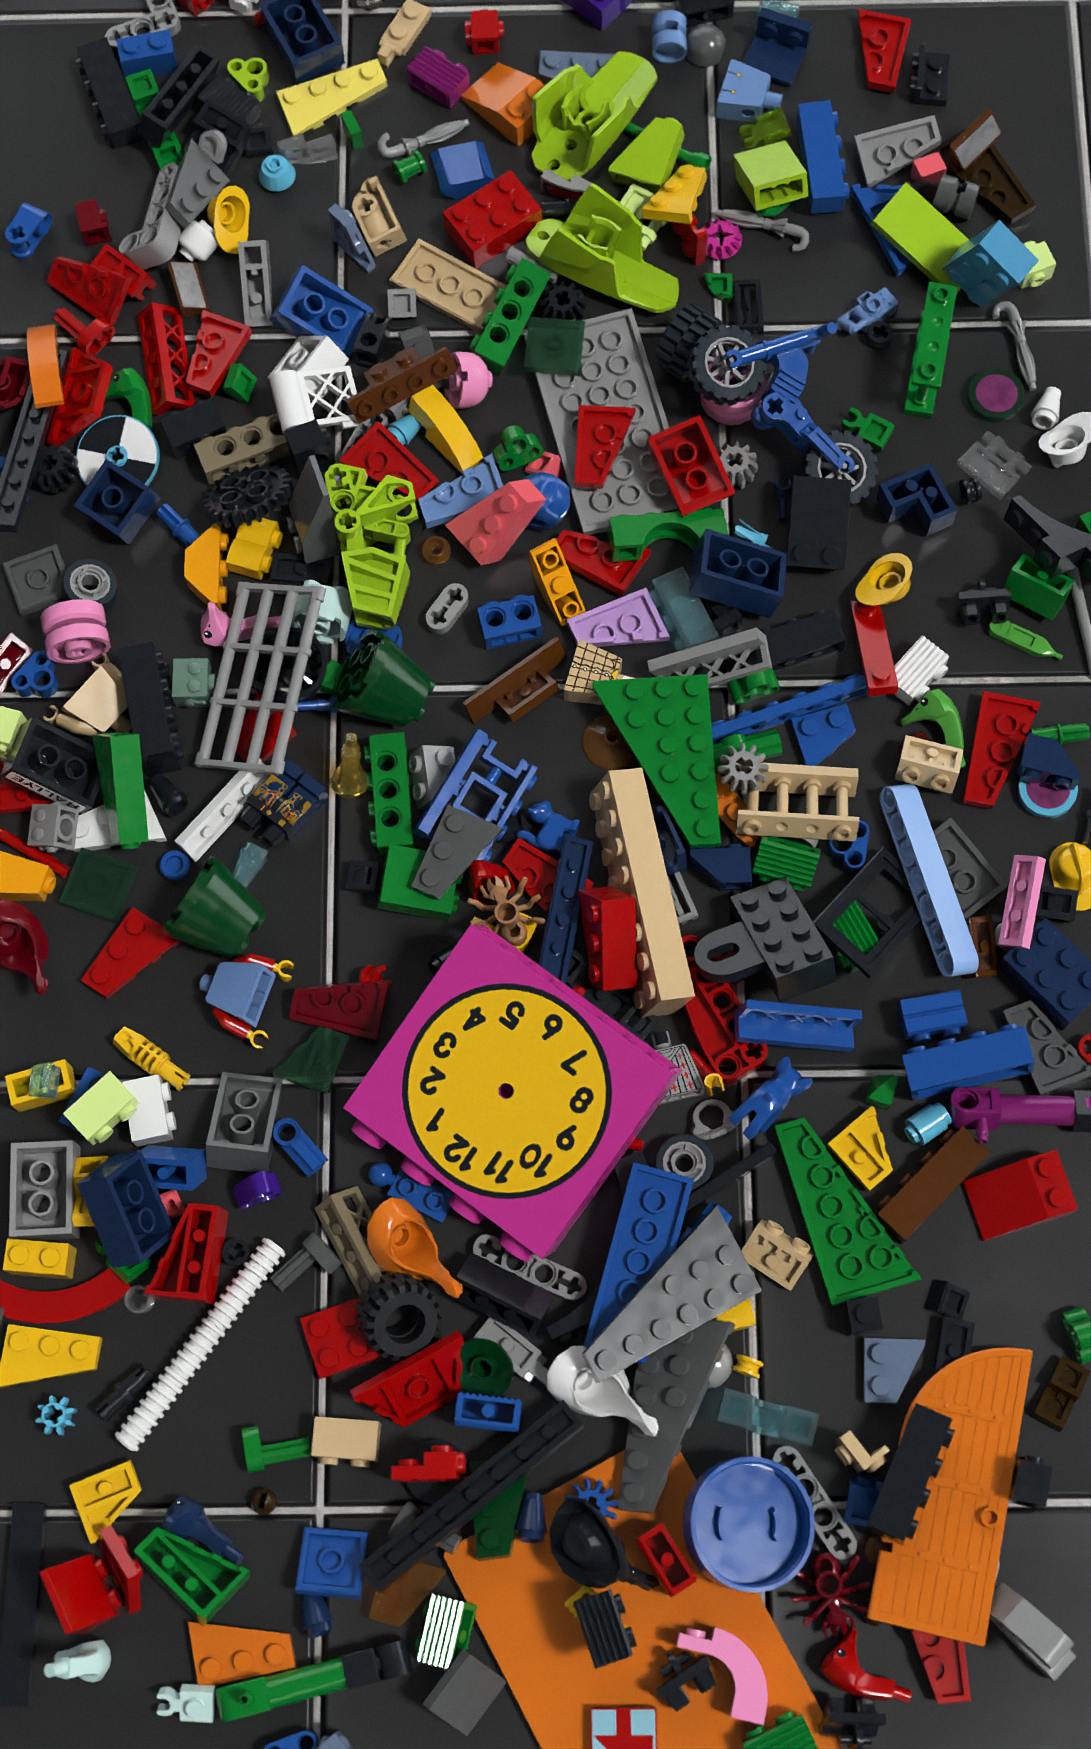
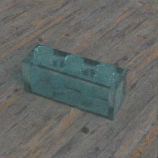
(682, 611)

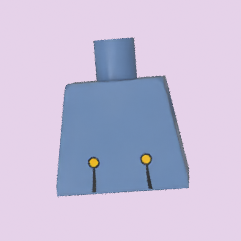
(745, 93)

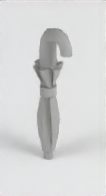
(437, 134)
(751, 220)
(1017, 327)

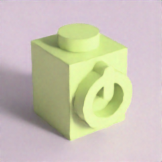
(1043, 268)

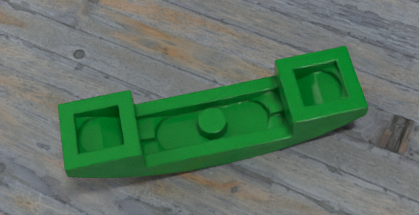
(143, 91)

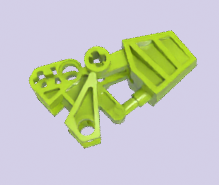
(373, 576)

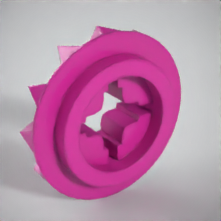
(731, 243)

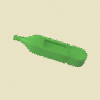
(1022, 639)

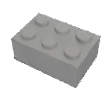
(42, 1190)

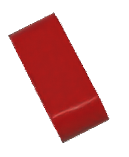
(479, 873)

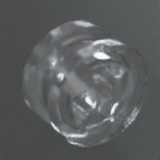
(132, 1306)

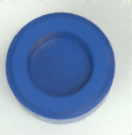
(175, 866)

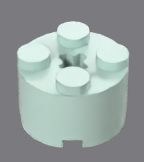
(332, 616)

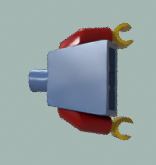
(241, 991)

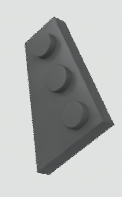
(453, 849)
(1054, 1058)

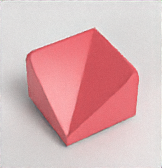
(928, 168)

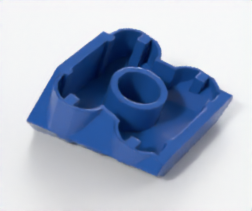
(462, 169)

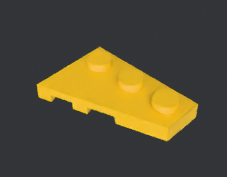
(677, 196)
(43, 1353)

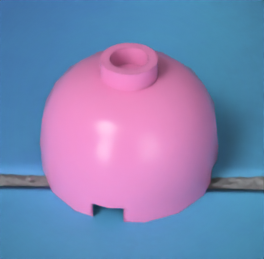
(469, 383)

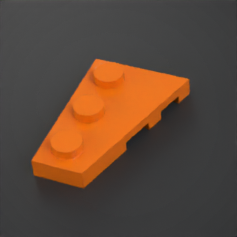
(236, 1653)

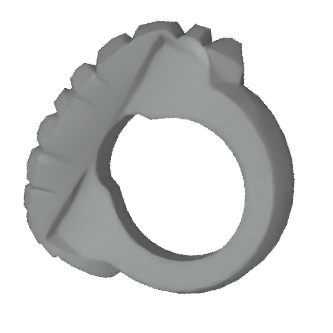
(703, 1132)

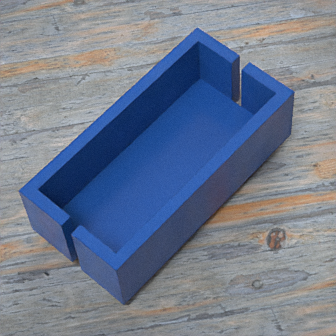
(968, 1062)

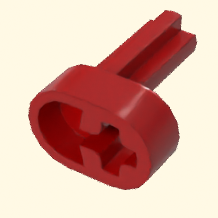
(90, 338)

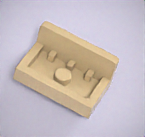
(852, 1452)

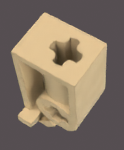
(377, 217)

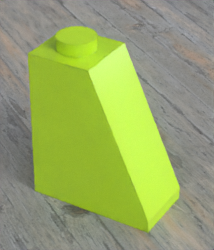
(650, 156)

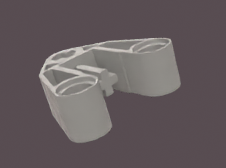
(1031, 1632)

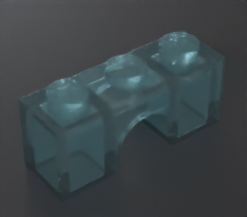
(766, 1418)

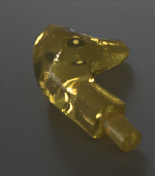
(349, 778)

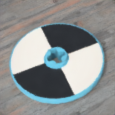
(114, 435)

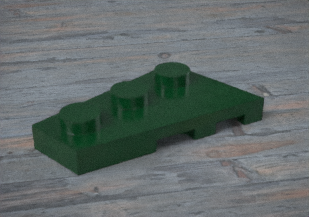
(498, 1521)

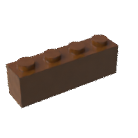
(932, 1183)

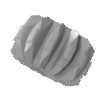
(738, 463)
(744, 758)

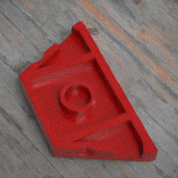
(83, 394)
(416, 1383)

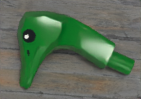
(130, 386)

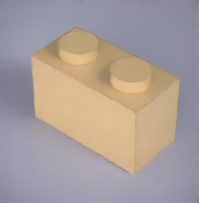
(346, 1441)

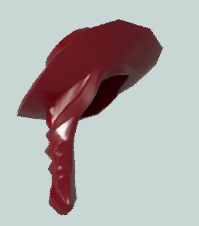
(23, 943)

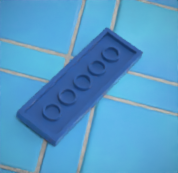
(642, 1240)

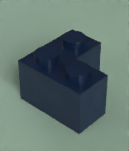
(920, 493)

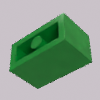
(1036, 589)

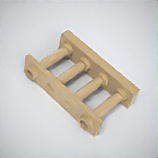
(801, 780)

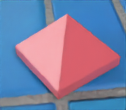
(172, 1203)

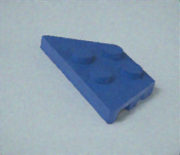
(871, 203)

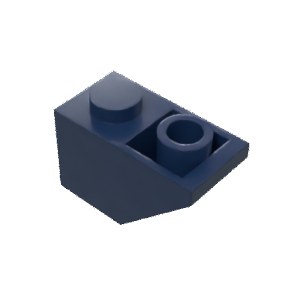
(1047, 762)
(724, 867)

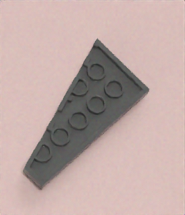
(672, 1392)

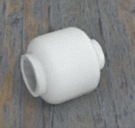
(197, 241)

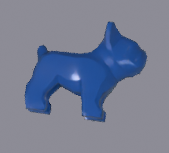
(771, 1098)

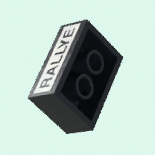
(53, 765)

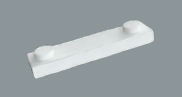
(219, 813)

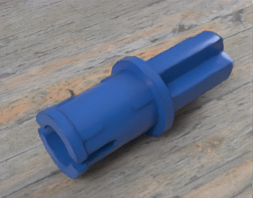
(179, 527)

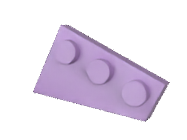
(620, 622)

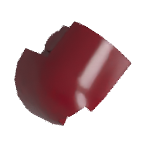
(13, 382)

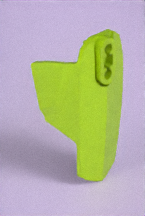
(587, 112)
(604, 252)

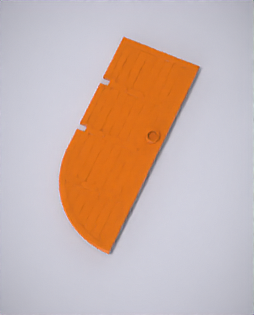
(949, 1568)

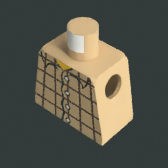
(588, 666)

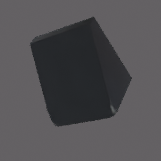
(947, 1299)

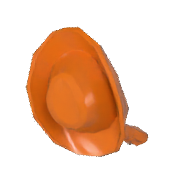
(405, 1244)

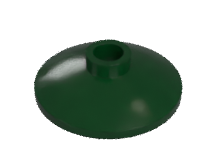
(485, 1379)

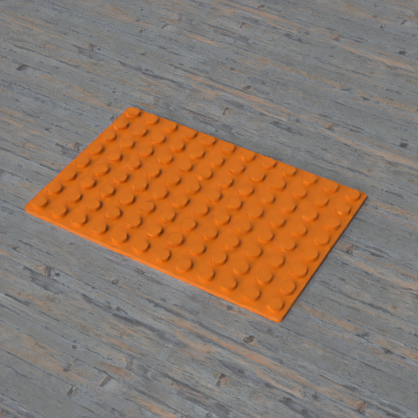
(547, 1652)

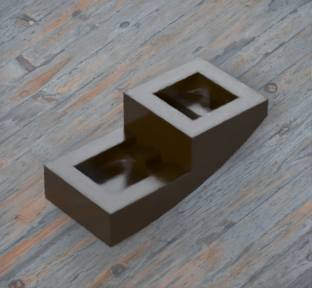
(1061, 1393)

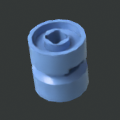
(669, 36)

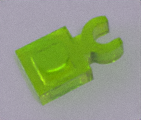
(769, 127)

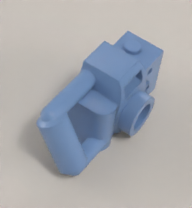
(868, 309)

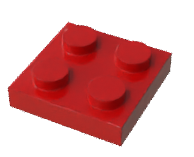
(336, 1340)

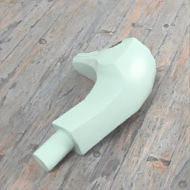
(87, 1661)

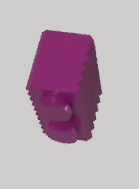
(438, 76)

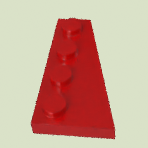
(996, 742)

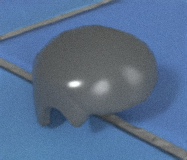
(705, 45)

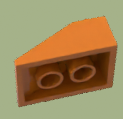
(505, 101)

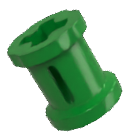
(409, 166)

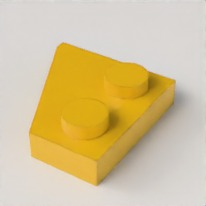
(863, 1150)

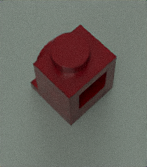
(93, 223)

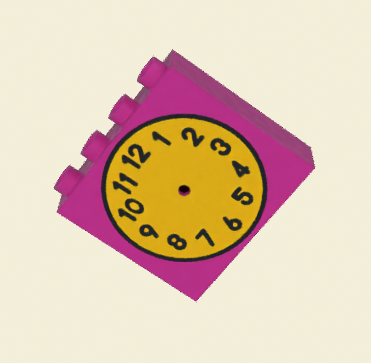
(510, 1093)

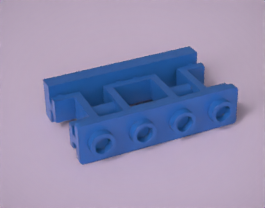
(457, 788)

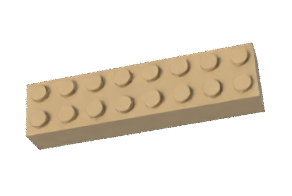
(638, 869)

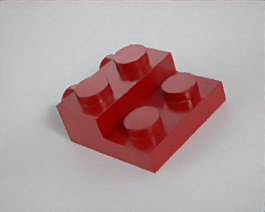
(439, 1465)

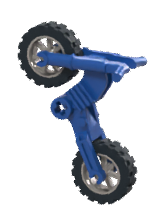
(820, 451)

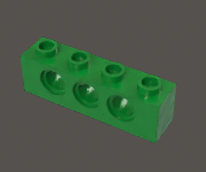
(531, 281)
(392, 749)

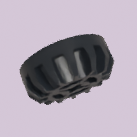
(317, 664)

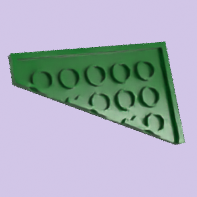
(671, 738)

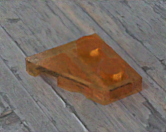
(405, 1594)

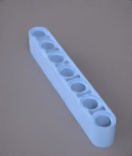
(929, 880)

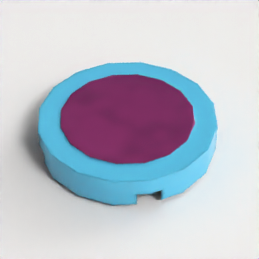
(1044, 800)

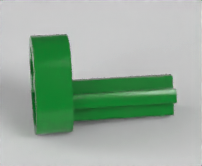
(259, 1455)

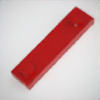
(874, 649)

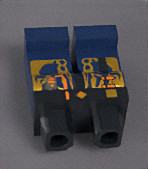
(284, 803)

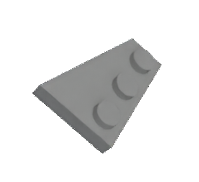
(894, 147)

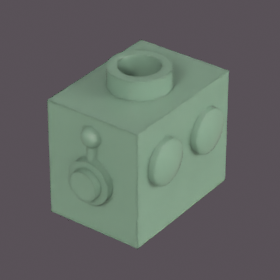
(192, 682)

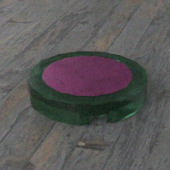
(996, 395)

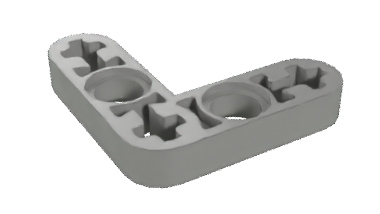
(157, 16)

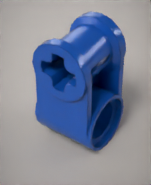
(27, 230)

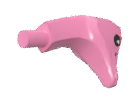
(216, 625)

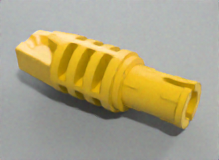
(149, 1057)

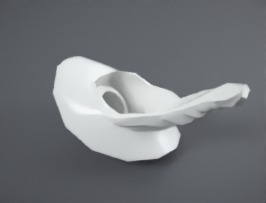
(595, 1399)

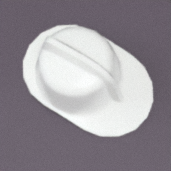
(1067, 440)

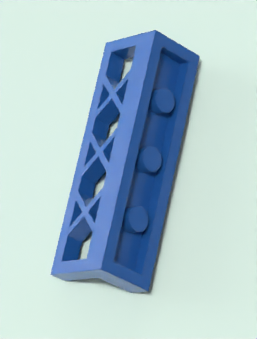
(796, 1025)

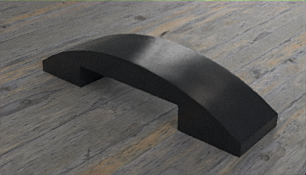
(611, 1002)

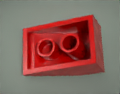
(689, 466)
(1020, 1195)
(82, 1594)

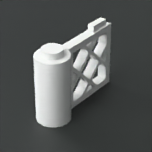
(293, 397)

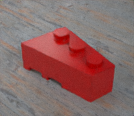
(610, 937)
(194, 1257)

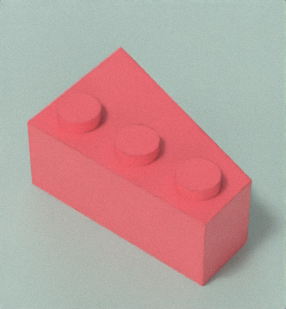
(497, 520)

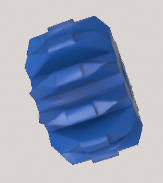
(601, 1498)

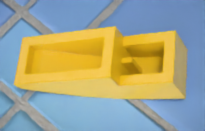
(445, 428)

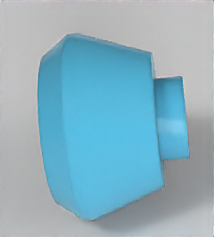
(276, 173)

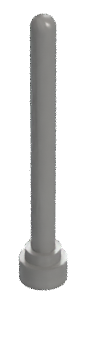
(1081, 612)

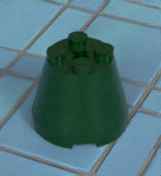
(382, 682)
(216, 912)

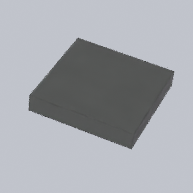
(36, 579)
(464, 1692)

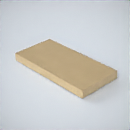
(447, 285)

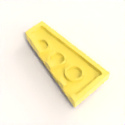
(320, 98)

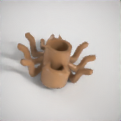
(506, 911)

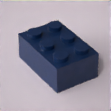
(302, 37)
(738, 573)
(1051, 974)
(126, 1209)

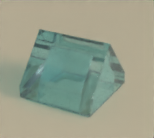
(44, 1080)

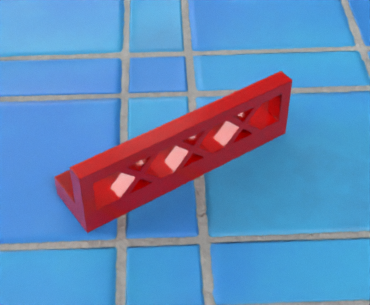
(159, 354)

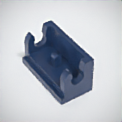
(671, 846)

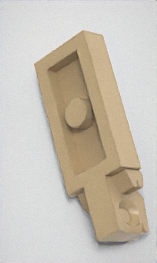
(403, 31)

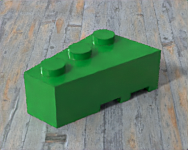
(190, 1574)

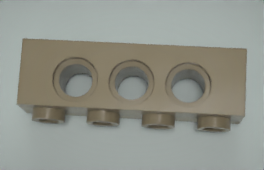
(268, 449)

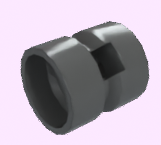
(956, 197)

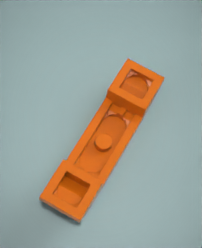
(44, 366)

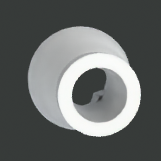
(1046, 411)

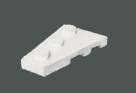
(94, 832)

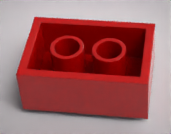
(492, 219)

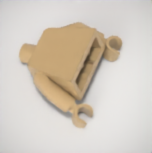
(95, 704)

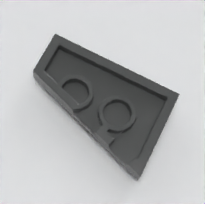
(195, 184)
(970, 873)

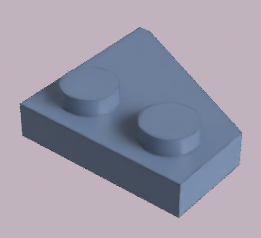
(348, 237)
(888, 1367)

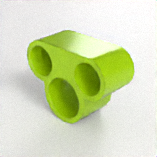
(241, 74)

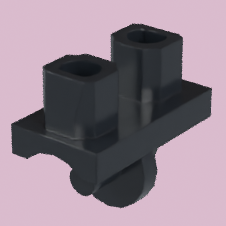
(983, 602)
(698, 1672)
(851, 1728)

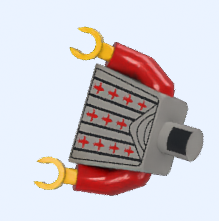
(694, 1067)

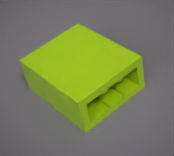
(771, 175)

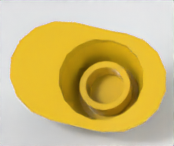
(229, 217)
(886, 580)
(1072, 870)

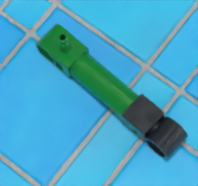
(313, 1680)

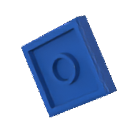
(331, 1563)

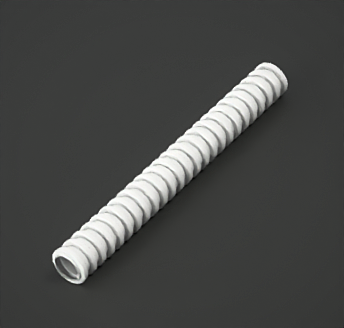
(199, 1345)

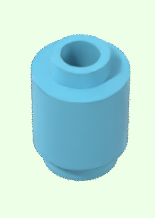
(927, 1123)

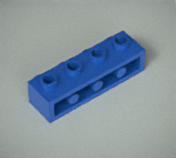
(821, 156)

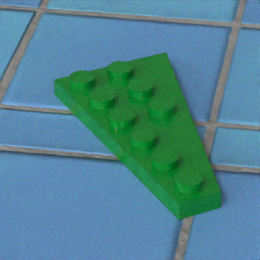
(844, 1232)

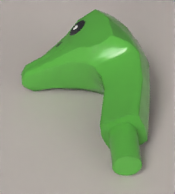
(939, 708)

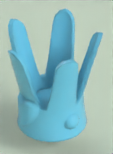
(751, 536)

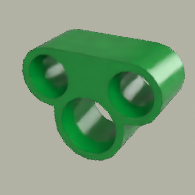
(518, 454)
(753, 686)
(1078, 1329)

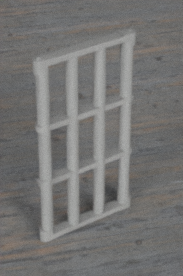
(266, 704)

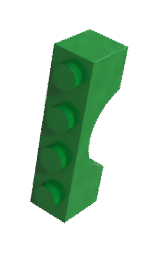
(633, 533)

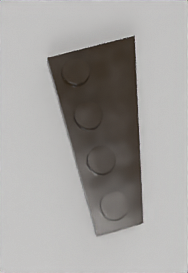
(998, 182)

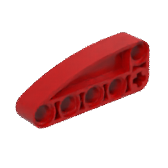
(711, 1026)

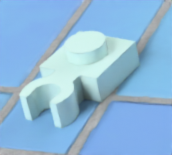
(193, 1702)

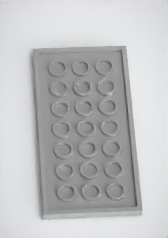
(613, 375)

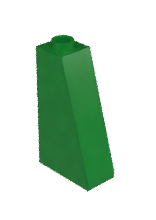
(122, 787)

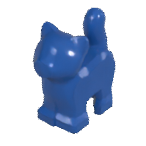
(553, 828)

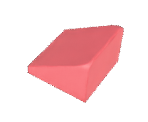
(546, 463)

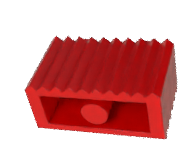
(666, 1560)

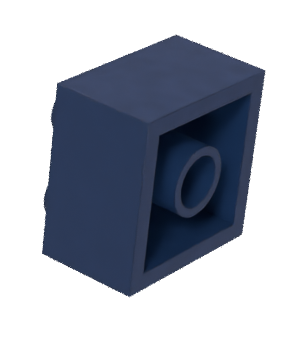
(117, 501)

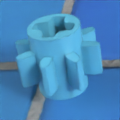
(63, 1420)

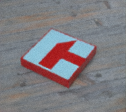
(623, 1728)

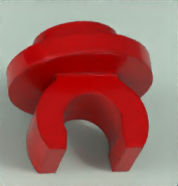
(372, 973)

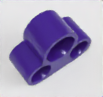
(257, 1189)

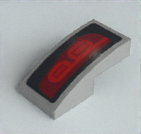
(559, 188)

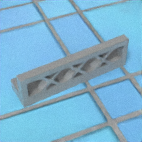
(716, 652)

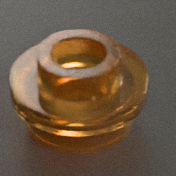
(433, 543)

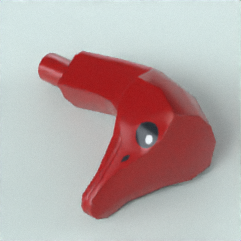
(844, 1672)

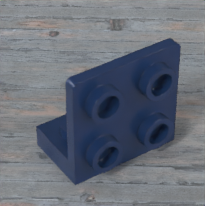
(779, 45)

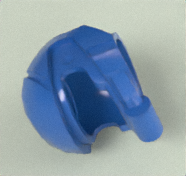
(557, 500)

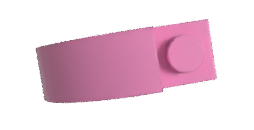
(749, 1682)

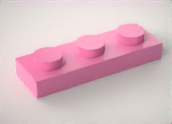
(1022, 901)

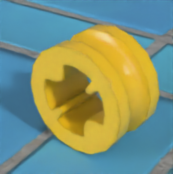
(747, 1366)

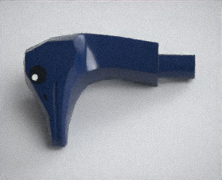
(188, 1520)

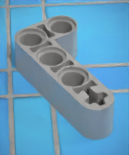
(160, 231)

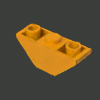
(206, 566)
(555, 581)

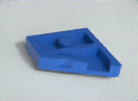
(822, 732)

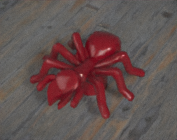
(831, 1587)

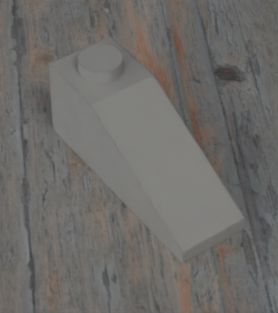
(256, 282)

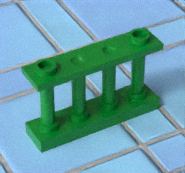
(930, 350)

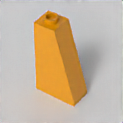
(24, 879)

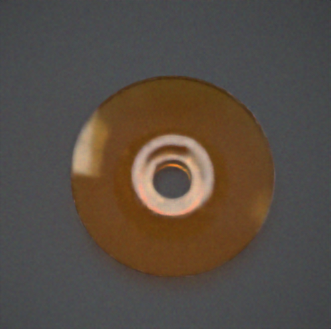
(603, 752)

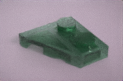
(315, 1061)

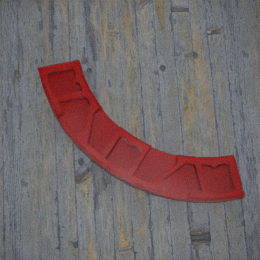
(65, 1304)

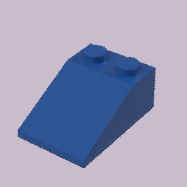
(320, 309)

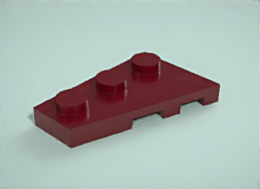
(342, 1007)

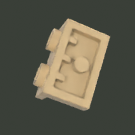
(929, 764)
(777, 1253)

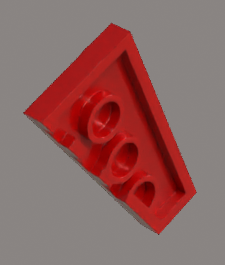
(944, 1666)

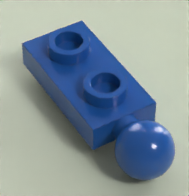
(427, 1200)

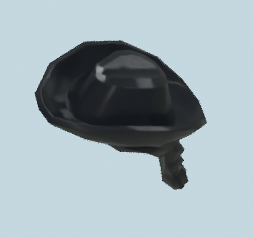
(591, 1549)

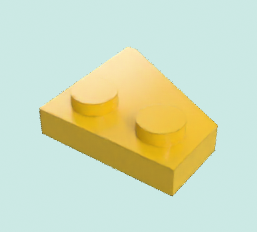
(105, 1496)

